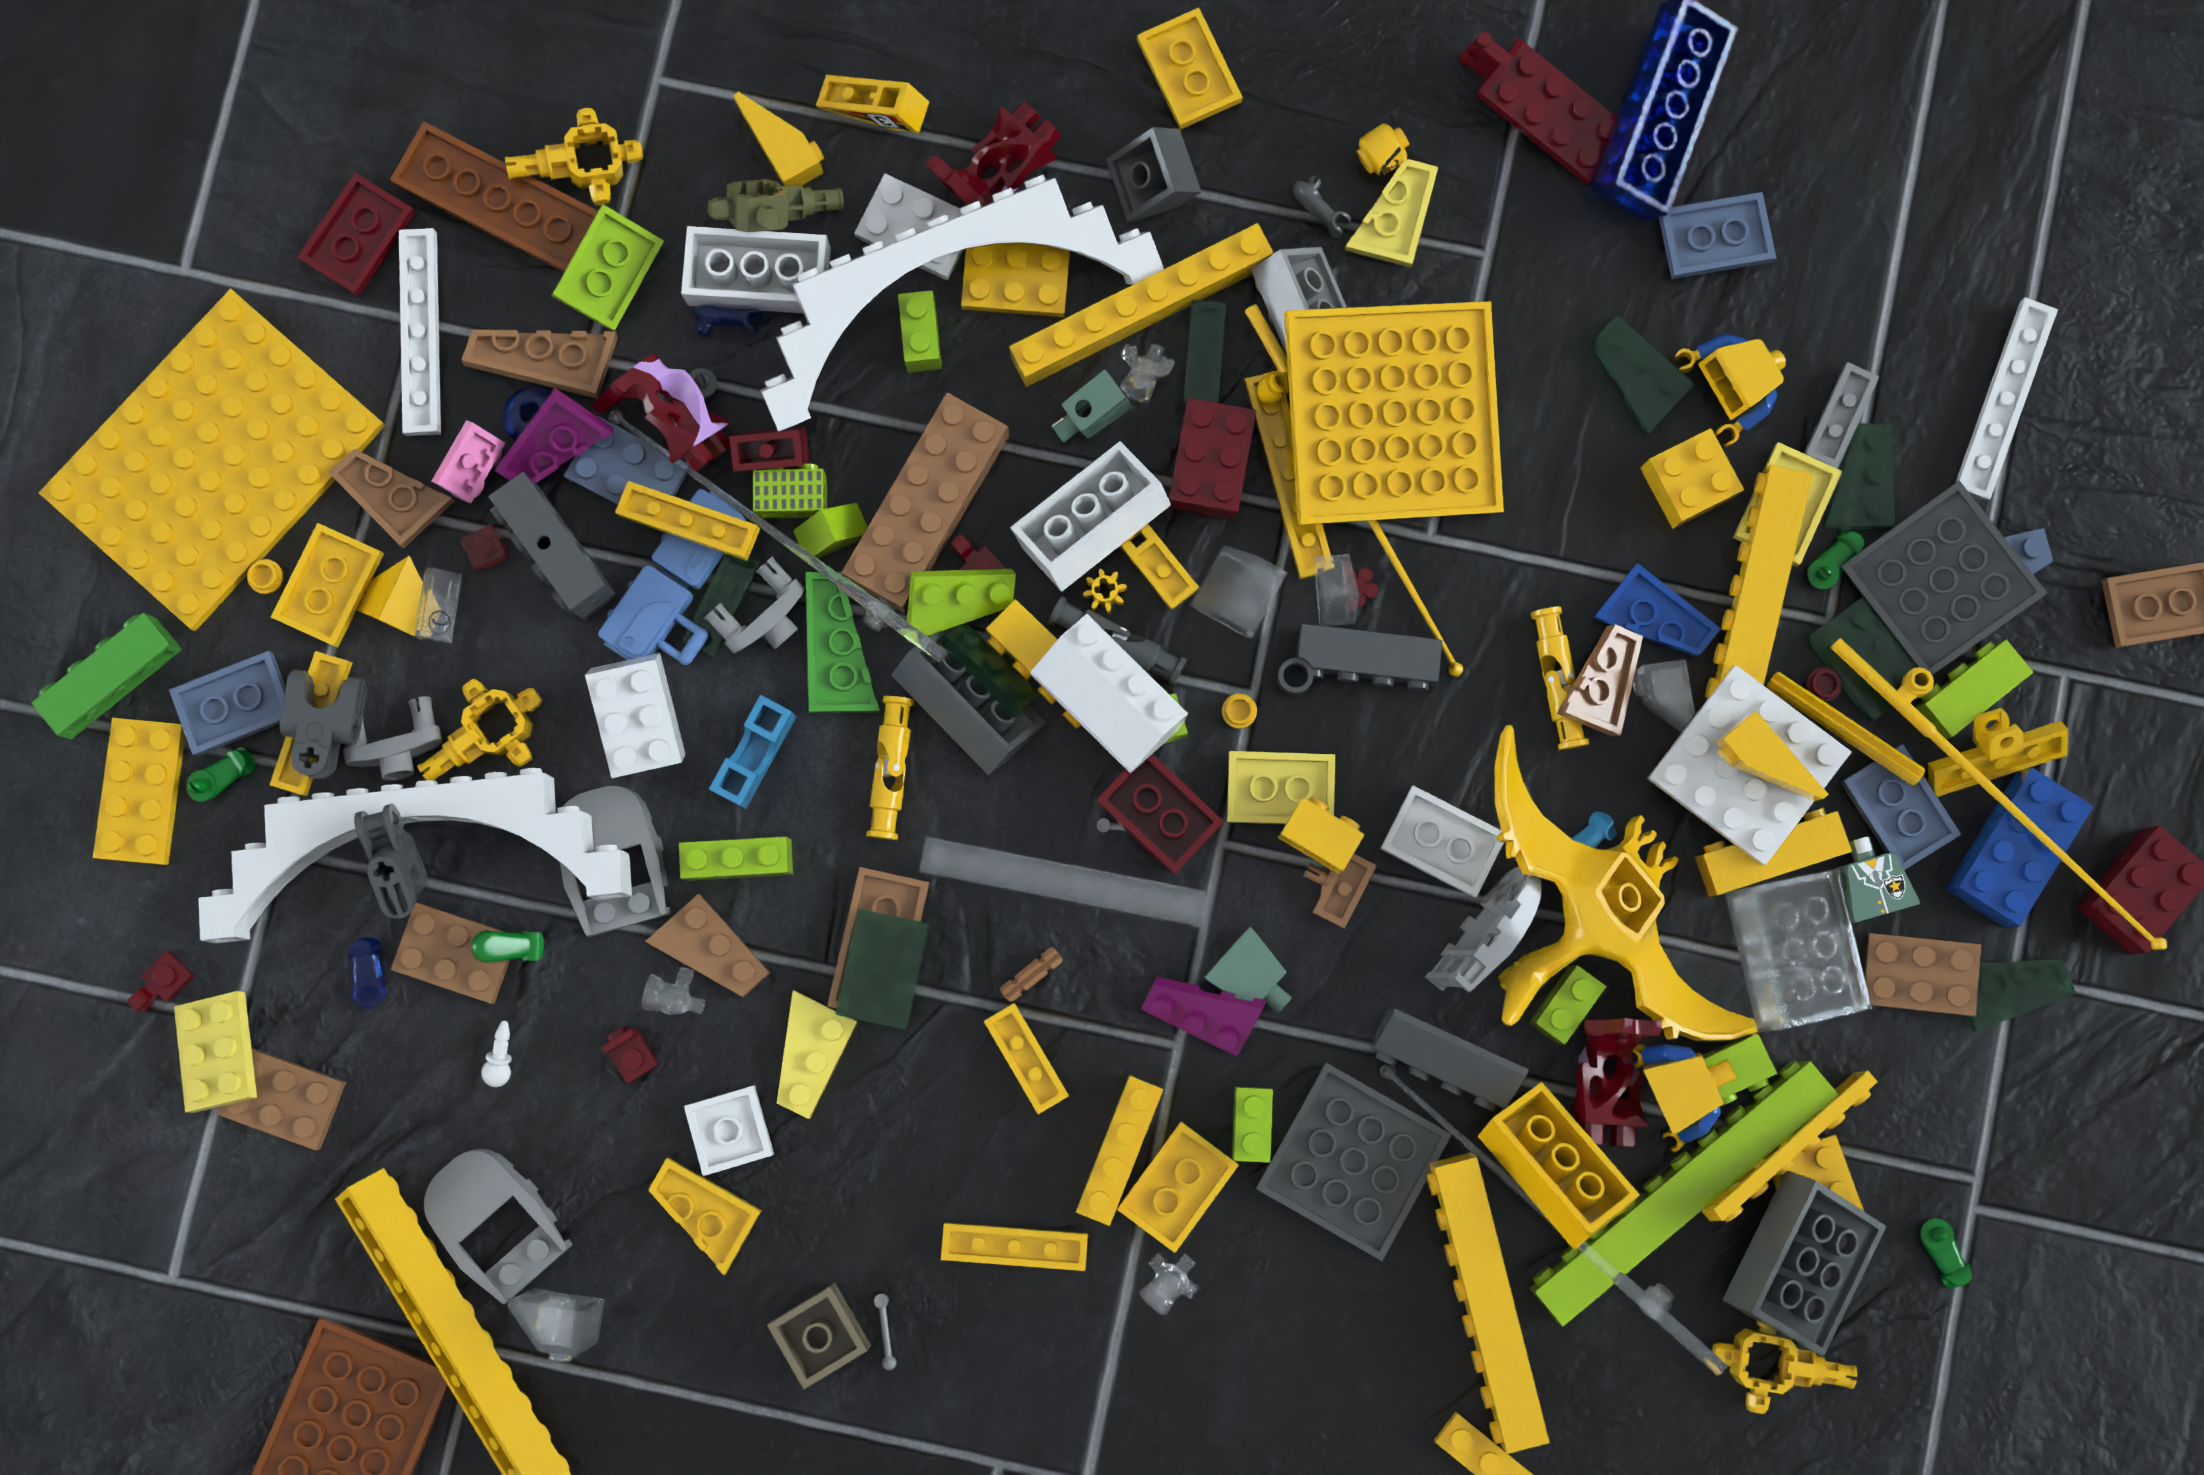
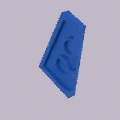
(1657, 614)

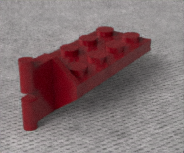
(1542, 104)

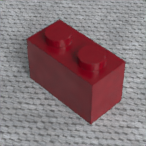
(769, 448)

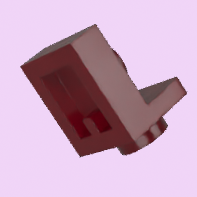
(630, 1053)

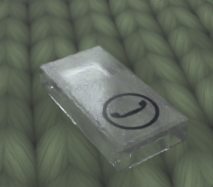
(438, 605)

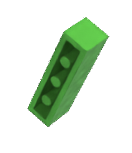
(106, 675)

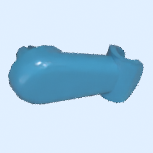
(1598, 829)

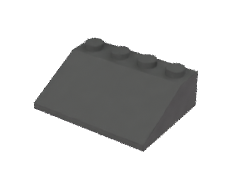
(1804, 1262)

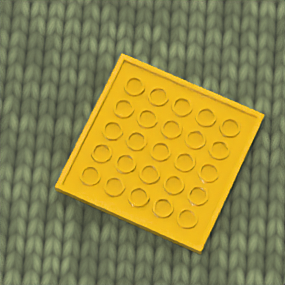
(1393, 412)

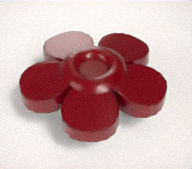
(1369, 590)

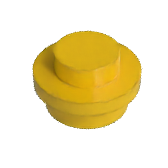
(265, 576)
(1239, 711)

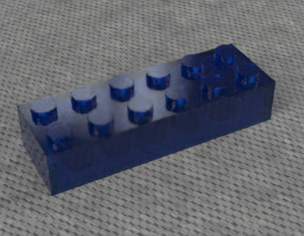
(1664, 109)

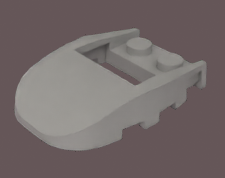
(623, 821)
(1505, 918)
(467, 1195)

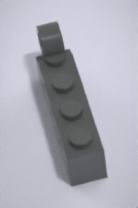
(1363, 655)

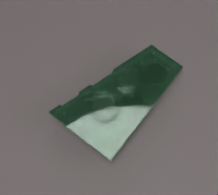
(2017, 988)

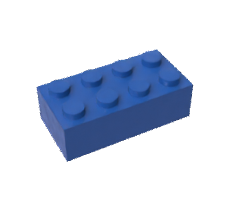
(2007, 861)

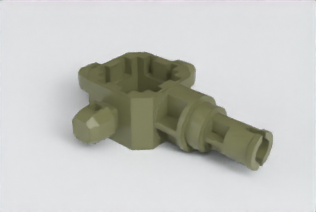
(769, 206)

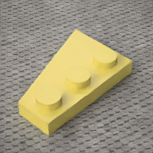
(1396, 220)
(810, 1053)

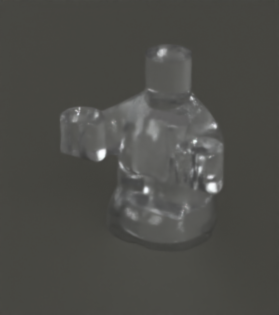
(1144, 371)
(671, 997)
(1168, 1283)

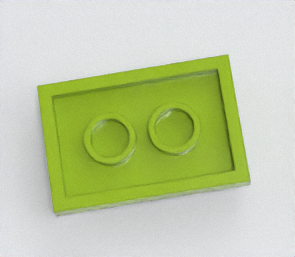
(607, 268)

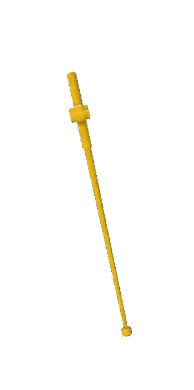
(1276, 386)
(1901, 701)

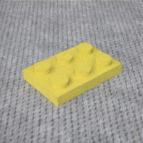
(1821, 488)
(1271, 784)
(215, 1052)

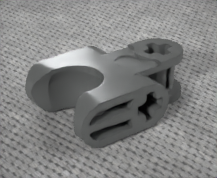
(320, 729)
(393, 860)

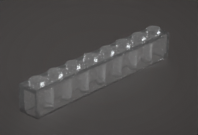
(1063, 882)

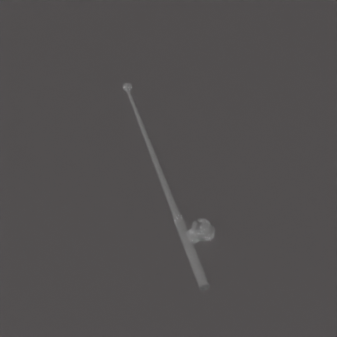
(878, 612)
(1653, 1302)

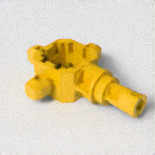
(561, 161)
(469, 740)
(1795, 1367)

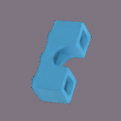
(761, 740)

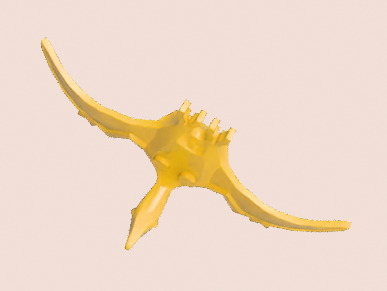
(1607, 912)

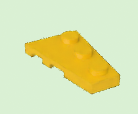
(706, 1211)

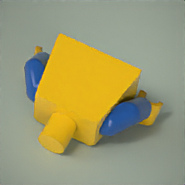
(1741, 376)
(1684, 1088)

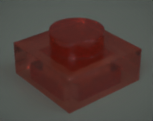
(484, 548)

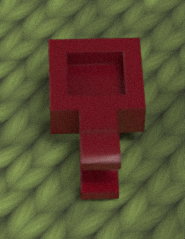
(974, 561)
(163, 979)

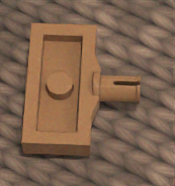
(1342, 891)

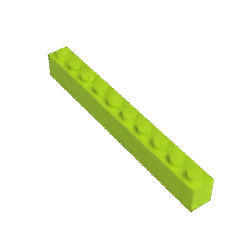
(1686, 1188)

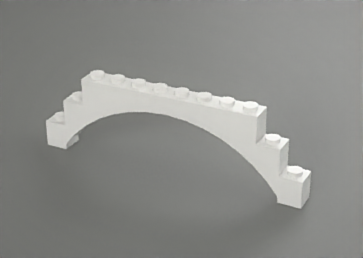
(838, 294)
(309, 829)

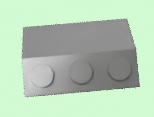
(1296, 282)

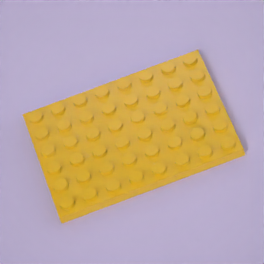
(211, 459)

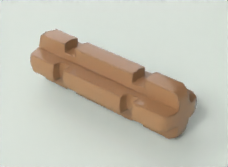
(1031, 974)

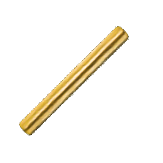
(1846, 728)

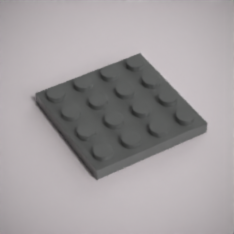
(1943, 579)
(1353, 1161)

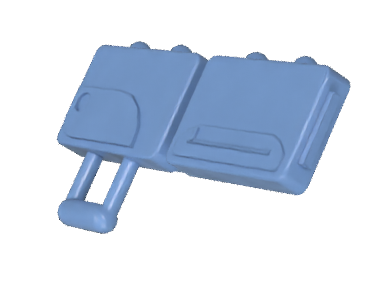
(660, 597)

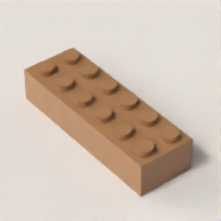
(926, 500)

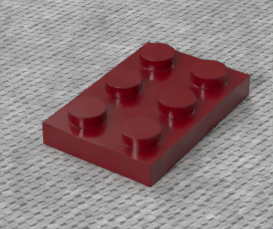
(356, 234)

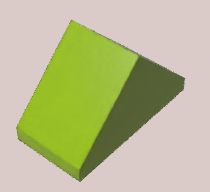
(831, 529)

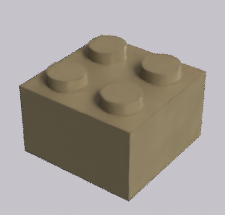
(819, 1335)

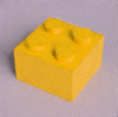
(1692, 478)

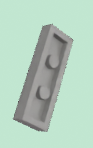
(1841, 415)

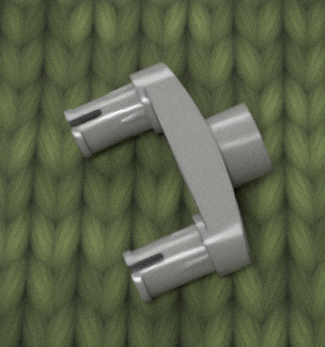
(772, 623)
(396, 753)

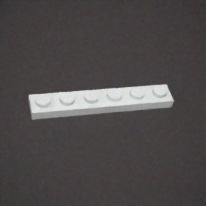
(419, 332)
(2006, 398)

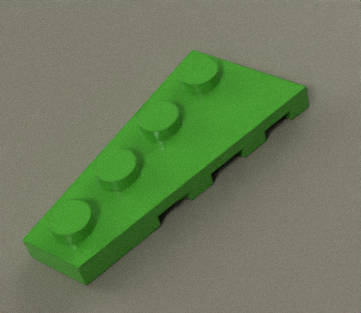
(835, 660)

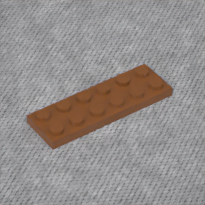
(480, 193)

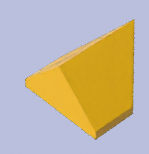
(395, 597)

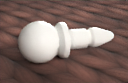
(496, 1069)

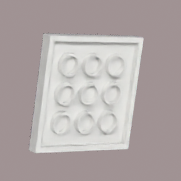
(1731, 801)

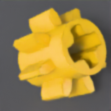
(1098, 598)

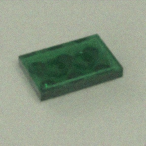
(1873, 642)
(882, 969)

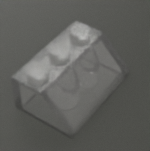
(559, 1321)

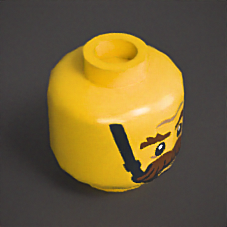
(1382, 149)

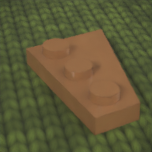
(391, 498)

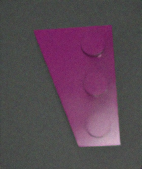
(552, 437)
(1209, 1016)

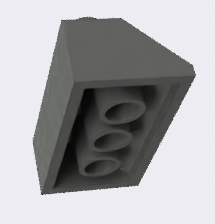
(965, 707)
(1447, 1058)

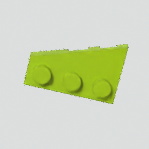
(957, 597)

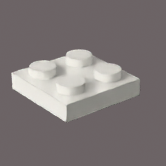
(728, 1130)

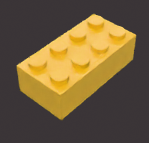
(1558, 1165)

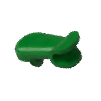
(1827, 568)
(212, 780)
(502, 946)
(1939, 1242)

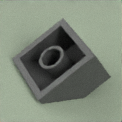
(1153, 173)

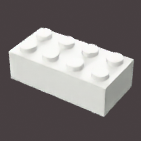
(749, 267)
(1091, 516)

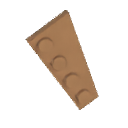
(550, 359)

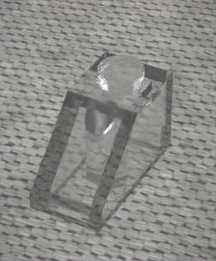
(1666, 691)

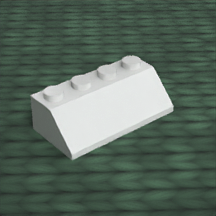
(1109, 693)

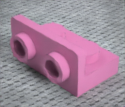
(469, 462)

